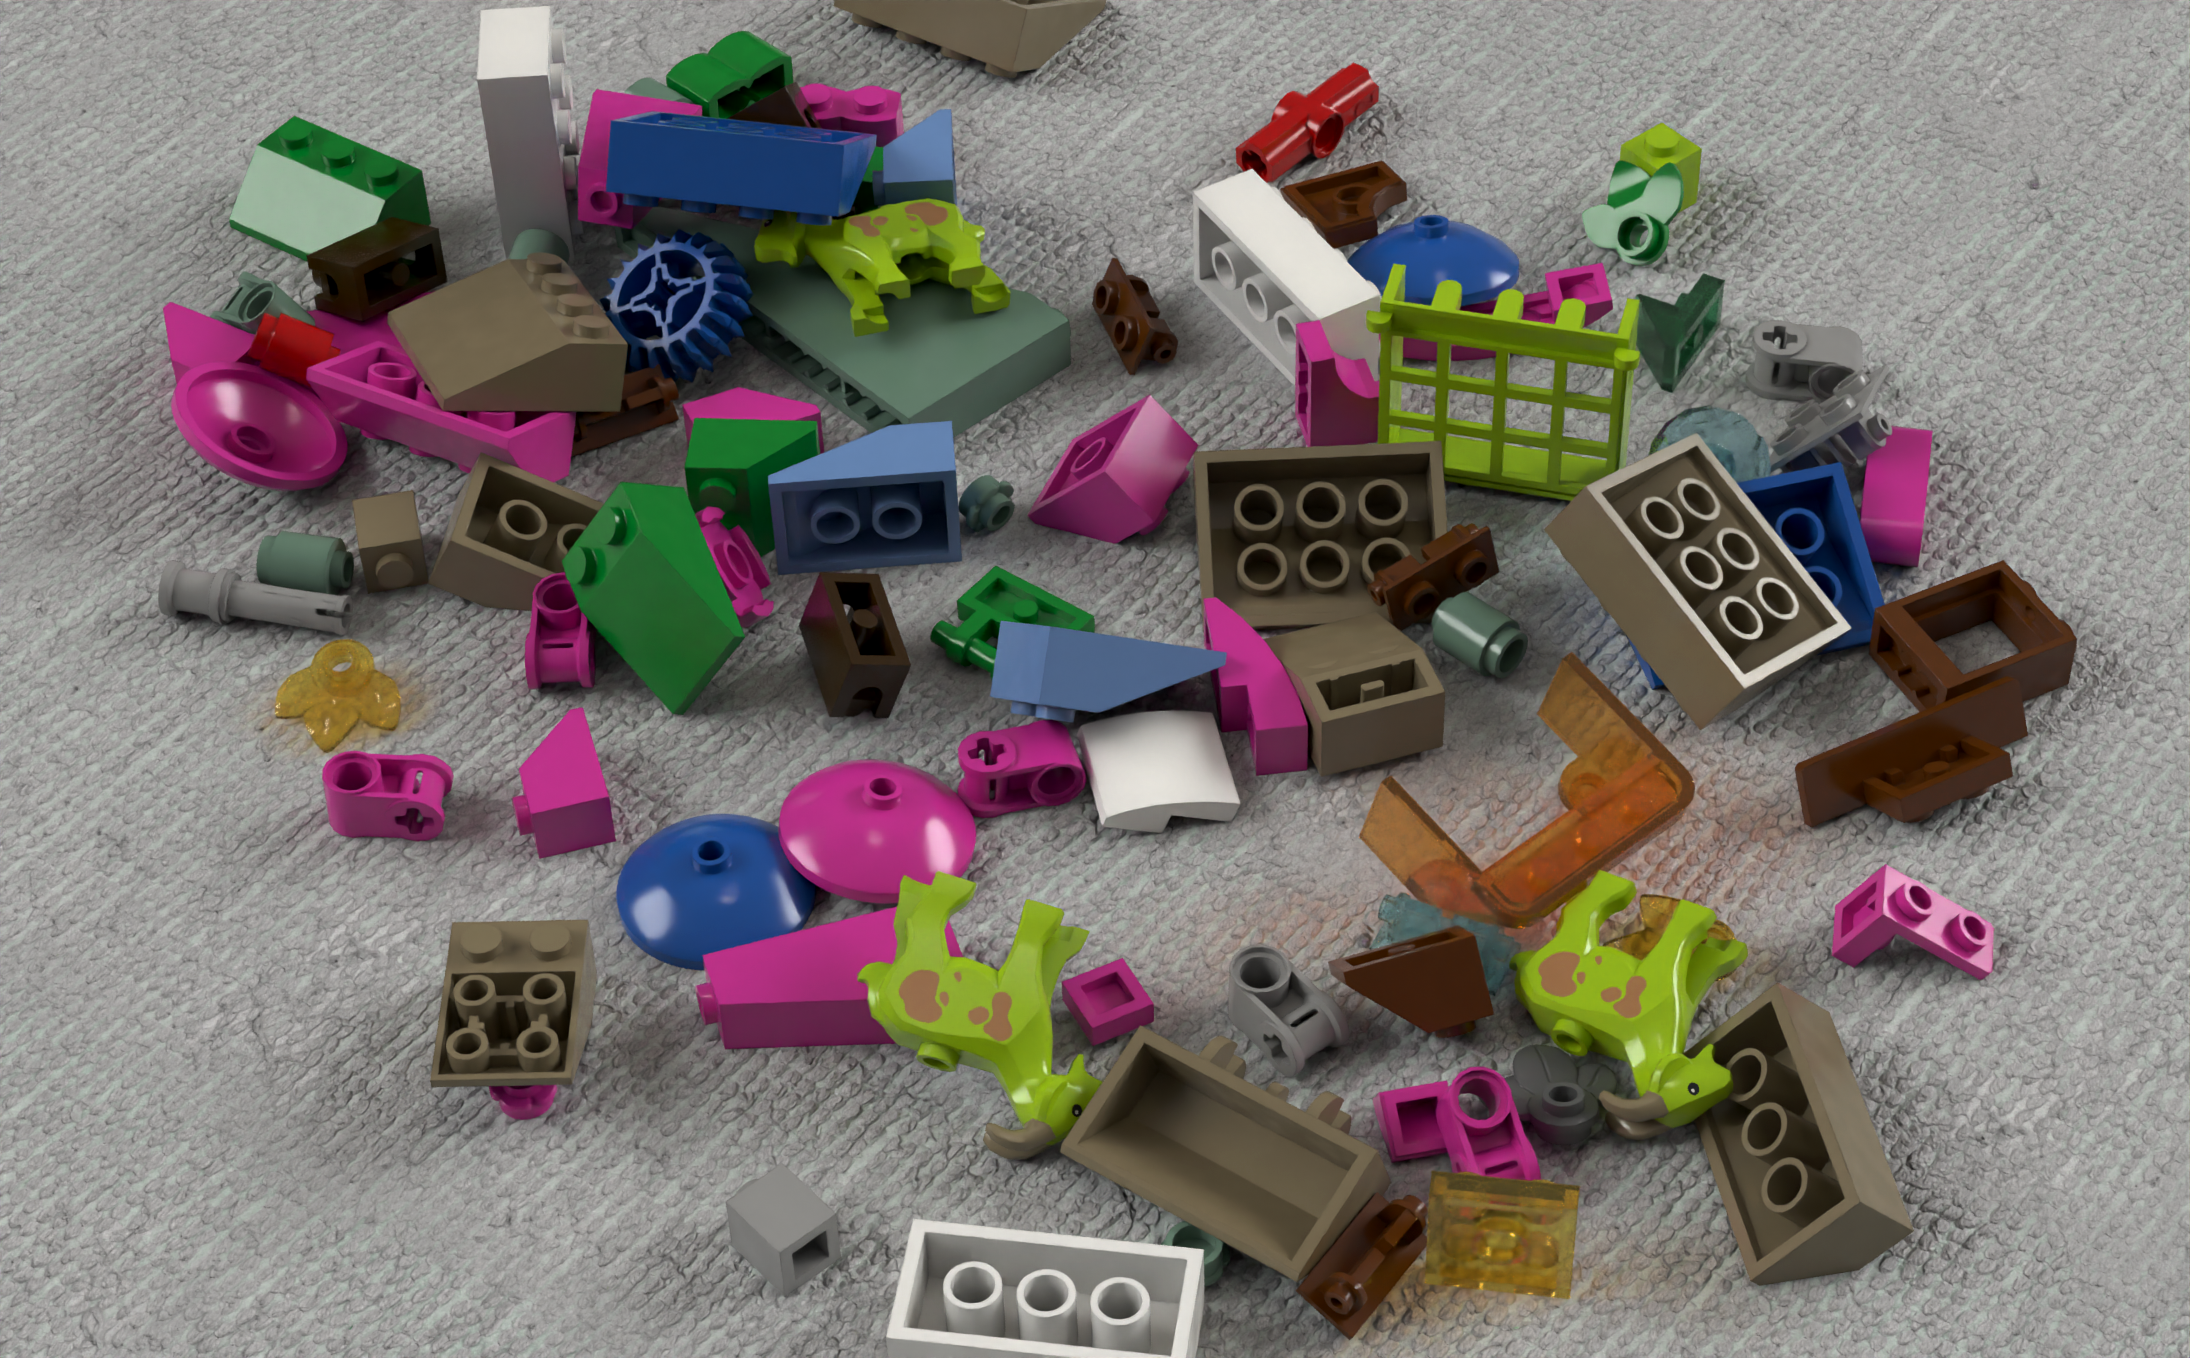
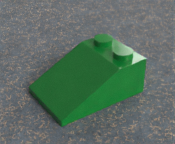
(655, 590)

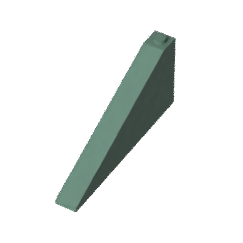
(926, 368)

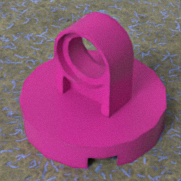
(738, 567)

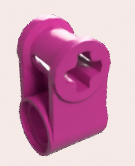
(559, 637)
(1023, 765)
(382, 796)
(1490, 1145)

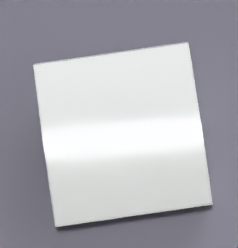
(1157, 768)

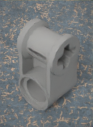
(1807, 361)
(1282, 1008)

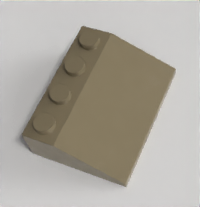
(1001, 33)
(515, 341)
(1306, 528)
(1696, 578)

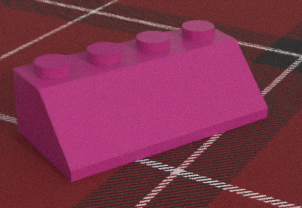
(388, 399)

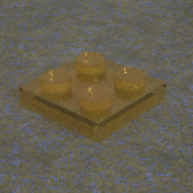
(1501, 1234)

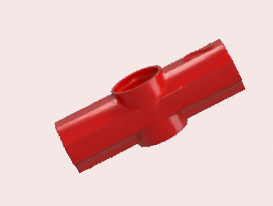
(1308, 123)

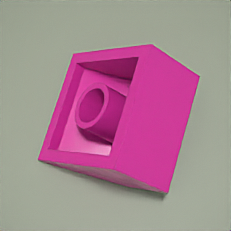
(1117, 475)

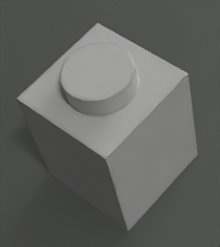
(783, 1229)

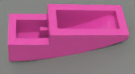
(1255, 693)

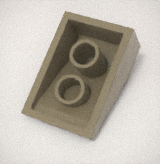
(508, 534)

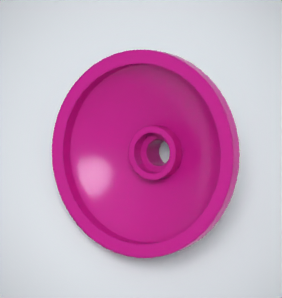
(258, 426)
(871, 824)

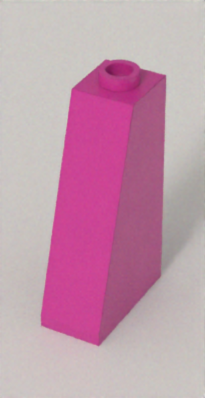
(594, 202)
(801, 985)

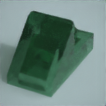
(1677, 333)

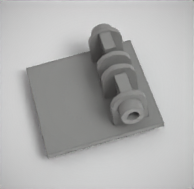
(1835, 429)

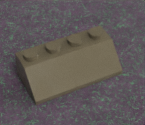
(1797, 1146)

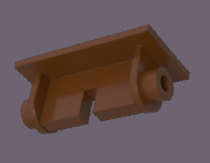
(1132, 319)
(644, 406)
(1453, 566)
(1366, 1261)

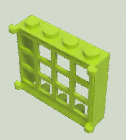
(1505, 332)

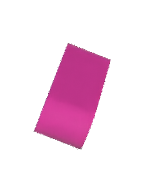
(1896, 497)

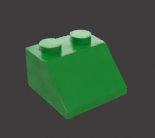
(731, 467)

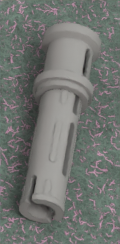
(227, 596)

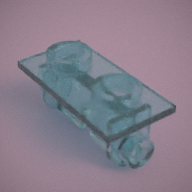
(1410, 918)

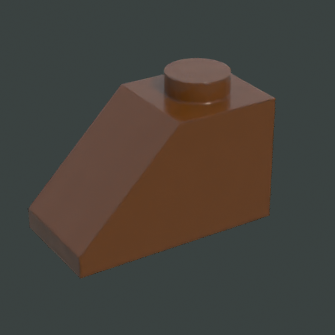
(1424, 979)

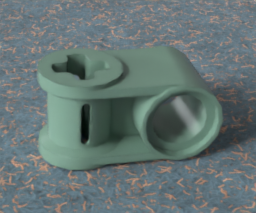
(253, 300)

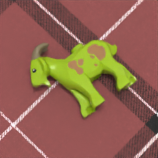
(887, 254)
(1630, 1006)
(980, 1015)

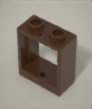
(1909, 627)

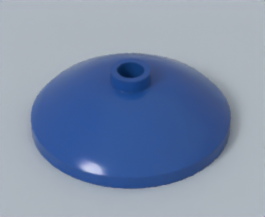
(1435, 253)
(710, 889)

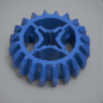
(689, 315)

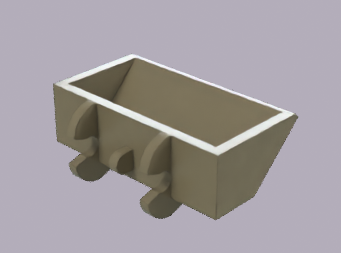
(1228, 1151)

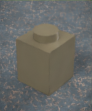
(390, 541)

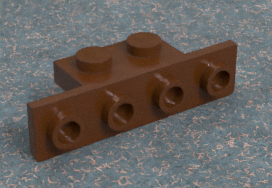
(1919, 760)

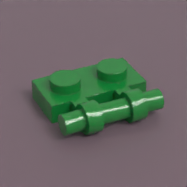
(996, 599)

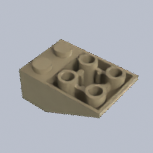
(1362, 692)
(515, 1003)

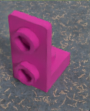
(1902, 906)

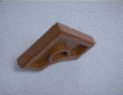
(1347, 202)

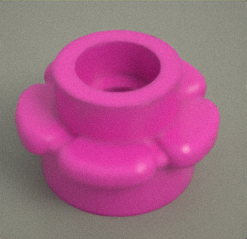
(524, 1101)

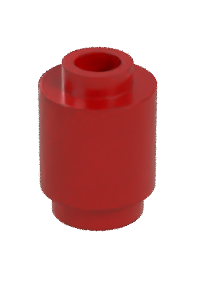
(290, 346)

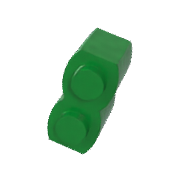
(731, 74)

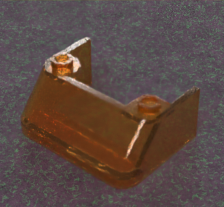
(1617, 796)

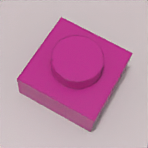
(1107, 1001)

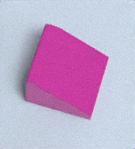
(1410, 1121)

